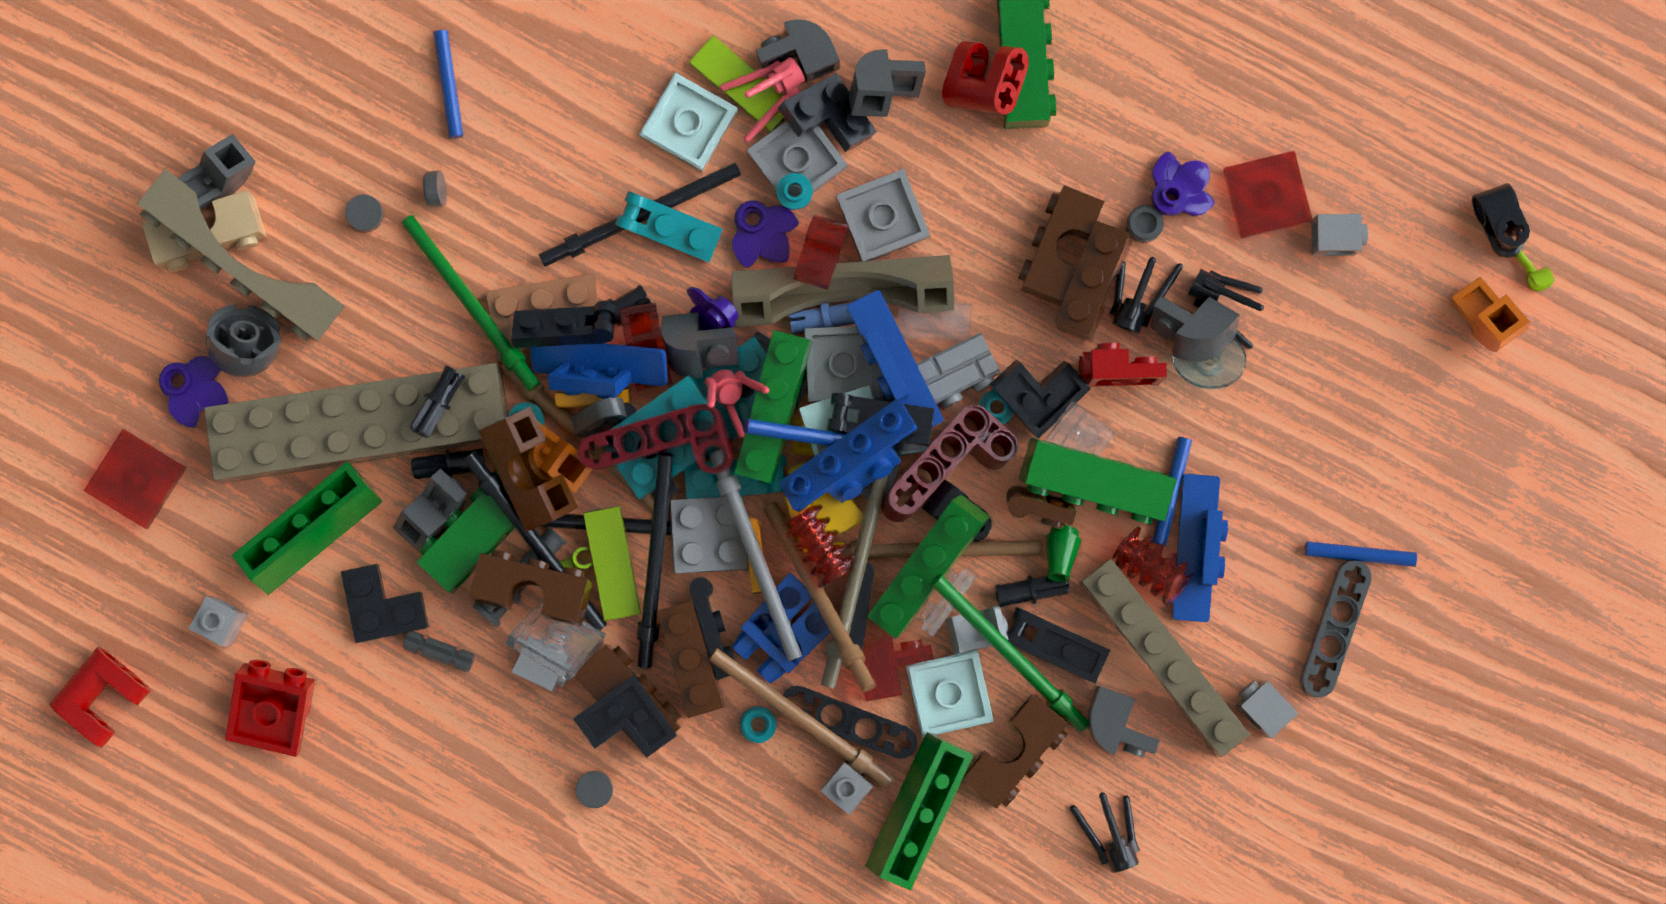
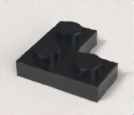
(827, 104)
(1039, 404)
(372, 613)
(628, 708)

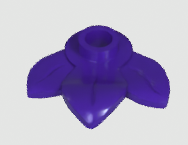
(1184, 183)
(764, 238)
(712, 312)
(197, 392)

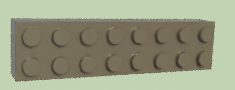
(348, 424)

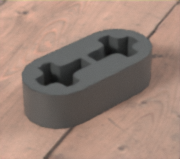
(599, 417)

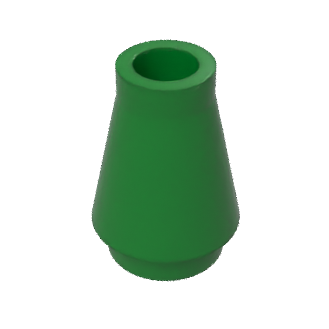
(1062, 549)

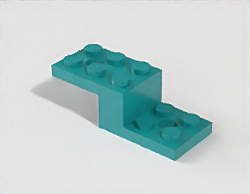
(690, 391)

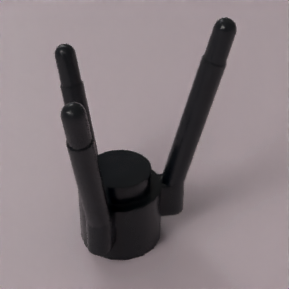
(1213, 286)
(1131, 313)
(1119, 852)

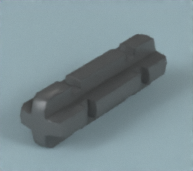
(438, 651)

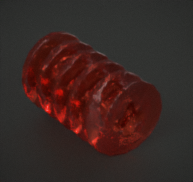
(819, 545)
(1152, 566)

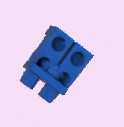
(761, 631)

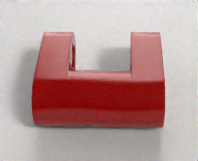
(987, 94)
(87, 684)

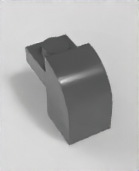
(806, 43)
(880, 79)
(220, 171)
(1196, 335)
(692, 349)
(430, 510)
(1107, 724)

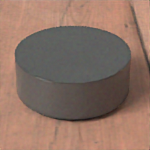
(434, 188)
(364, 213)
(1145, 224)
(594, 789)

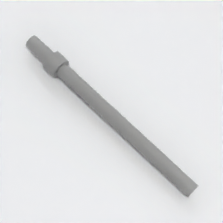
(729, 487)

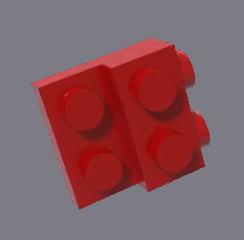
(1111, 367)
(269, 707)

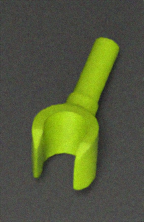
(1538, 279)
(572, 562)

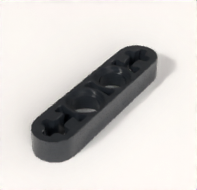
(851, 716)

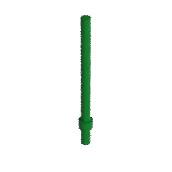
(511, 357)
(1056, 699)

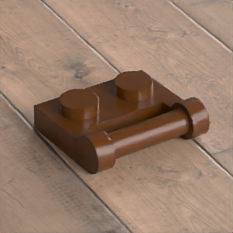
(1050, 508)

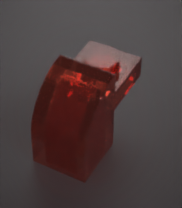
(821, 251)
(643, 329)
(883, 663)

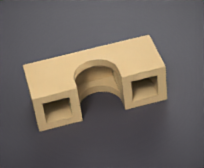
(235, 225)

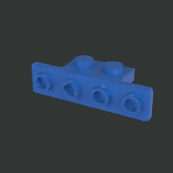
(890, 353)
(599, 367)
(852, 460)
(1199, 545)

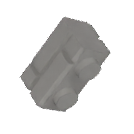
(958, 370)

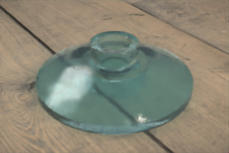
(1224, 368)

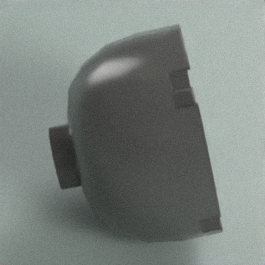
(242, 340)

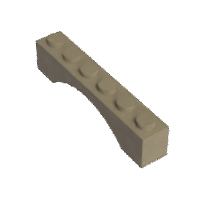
(178, 208)
(911, 283)
(1165, 658)

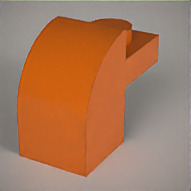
(1492, 319)
(559, 457)

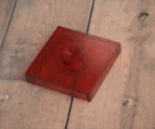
(1267, 194)
(135, 479)

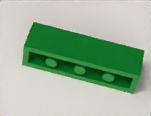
(1023, 26)
(783, 376)
(1098, 480)
(307, 528)
(467, 535)
(933, 556)
(918, 811)

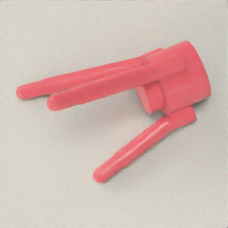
(781, 76)
(727, 390)

